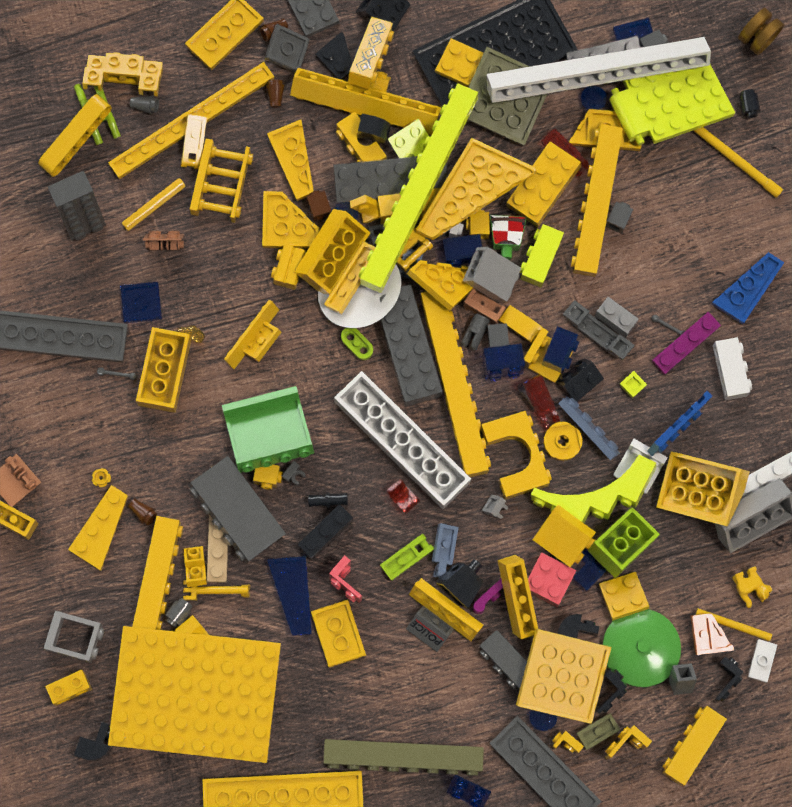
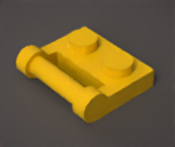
(413, 239)

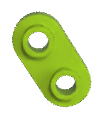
(357, 343)

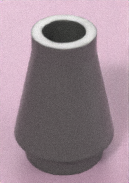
(146, 104)

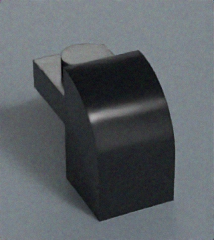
(374, 129)
(572, 625)
(94, 750)

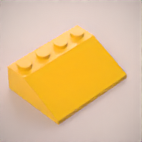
(702, 488)

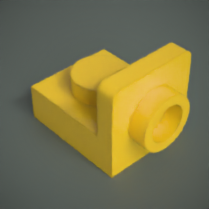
(367, 207)
(571, 743)

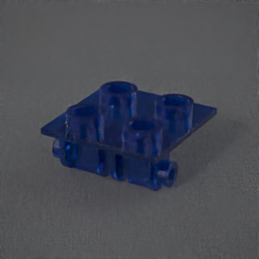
(468, 791)

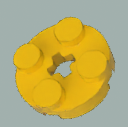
(556, 450)

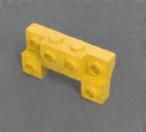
(123, 69)

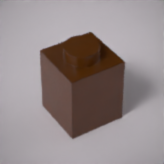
(318, 205)

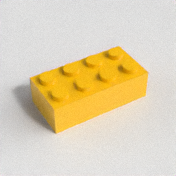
(541, 191)
(332, 251)
(163, 370)

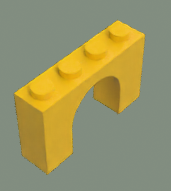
(519, 428)

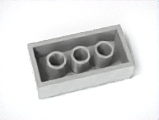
(757, 515)

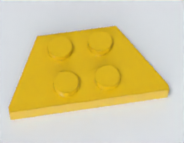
(592, 120)

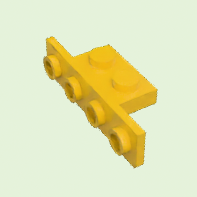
(256, 338)

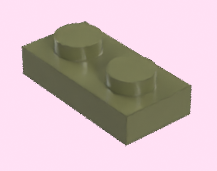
(598, 731)

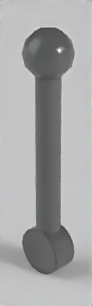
(655, 318)
(101, 371)

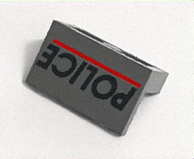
(430, 628)

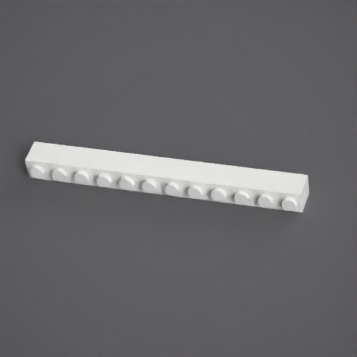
(598, 69)

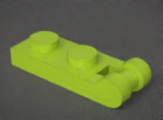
(406, 557)

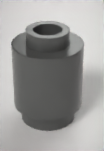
(178, 612)

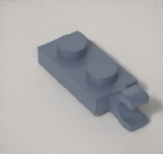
(444, 548)

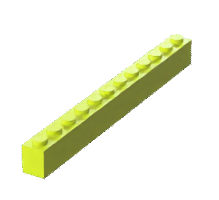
(419, 188)

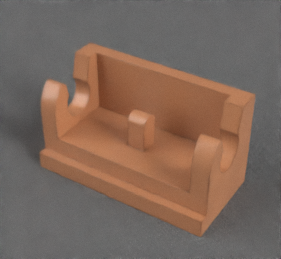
(482, 305)

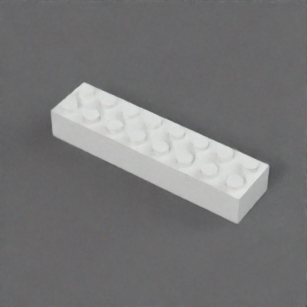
(402, 440)

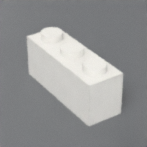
(732, 368)

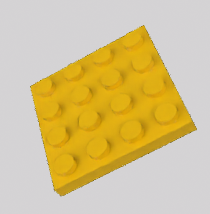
(563, 676)

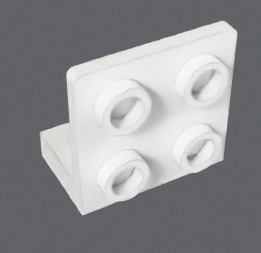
(637, 448)

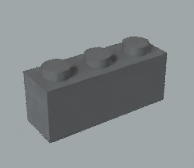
(505, 659)

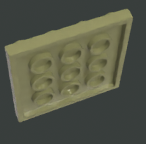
(507, 118)

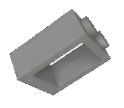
(54, 631)

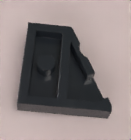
(336, 57)

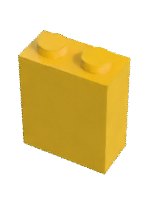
(565, 536)

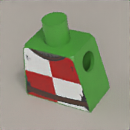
(506, 233)

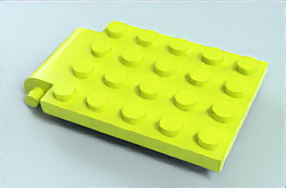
(670, 104)

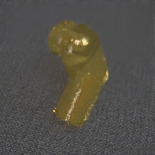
(195, 333)

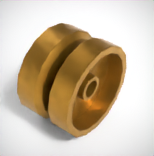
(761, 31)

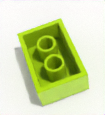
(623, 542)

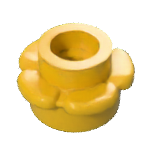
(96, 475)

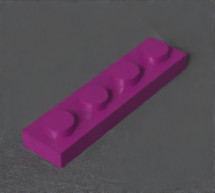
(686, 343)

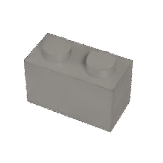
(616, 317)

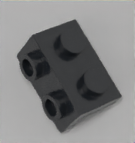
(580, 379)

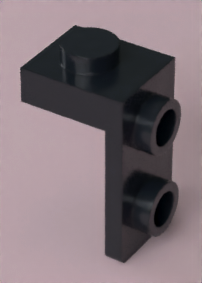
(731, 668)
(616, 678)

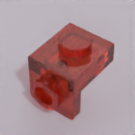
(402, 496)

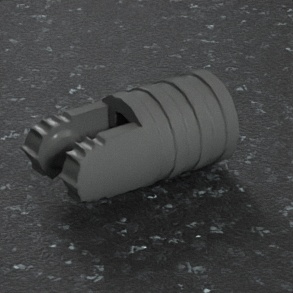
(477, 329)

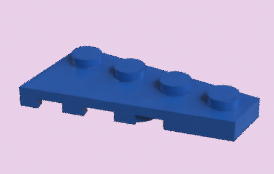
(746, 292)
(681, 424)

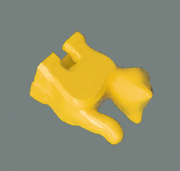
(752, 583)

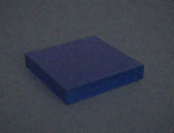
(141, 302)

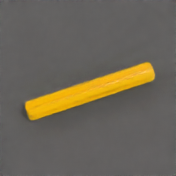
(153, 204)

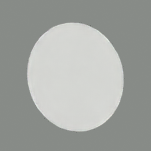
(365, 306)

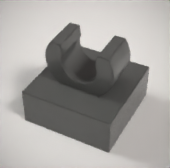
(292, 471)

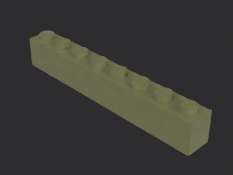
(403, 756)

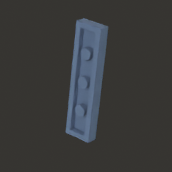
(595, 433)

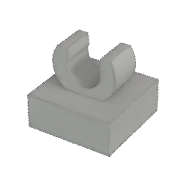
(494, 505)

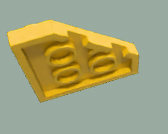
(285, 223)
(442, 282)

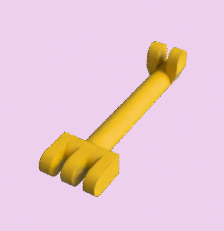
(194, 590)

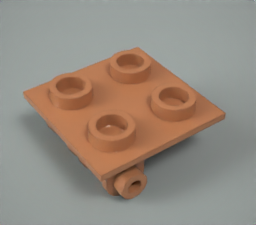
(155, 236)
(16, 480)

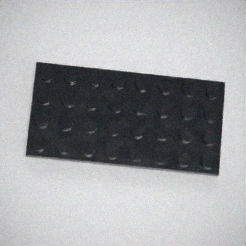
(521, 30)

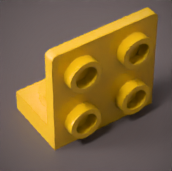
(536, 354)
(637, 738)

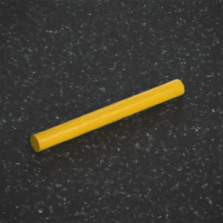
(738, 626)

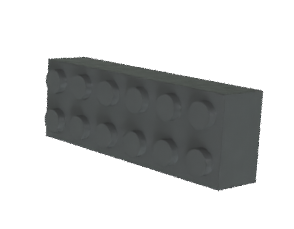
(77, 206)
(410, 350)

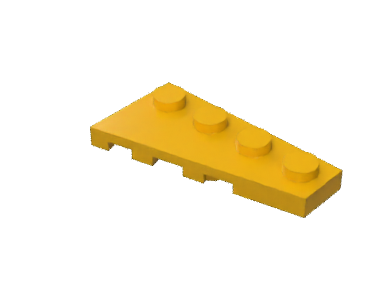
(292, 155)
(96, 535)

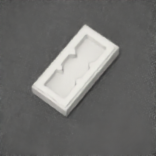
(762, 661)

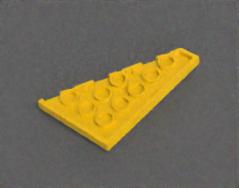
(473, 183)

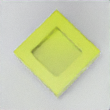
(633, 384)

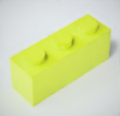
(541, 255)

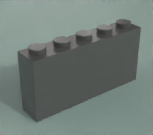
(236, 510)

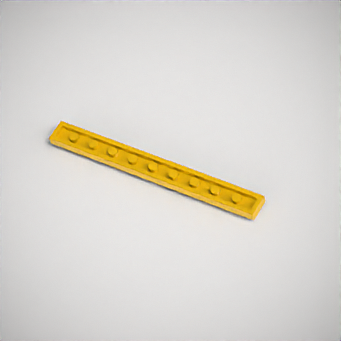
(176, 129)

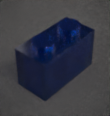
(460, 249)
(560, 349)

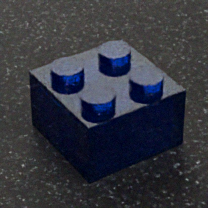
(503, 362)

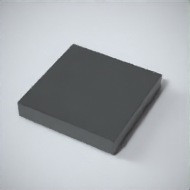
(286, 48)

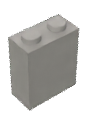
(492, 274)

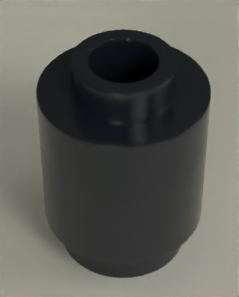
(749, 103)

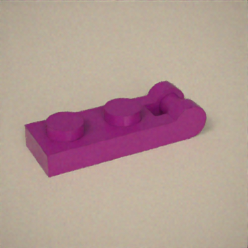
(492, 594)

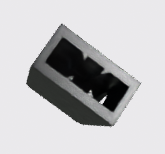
(461, 582)

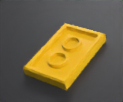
(338, 633)

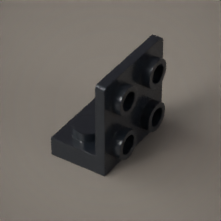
(384, 9)

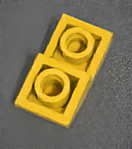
(520, 323)
(195, 566)

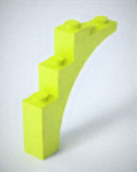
(626, 489)

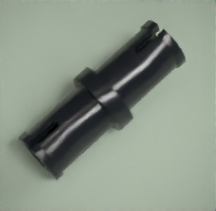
(328, 500)

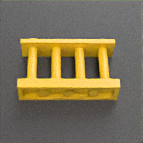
(206, 169)

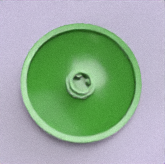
(643, 648)

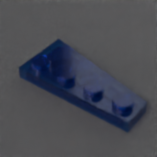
(292, 587)

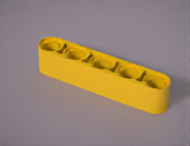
(75, 135)

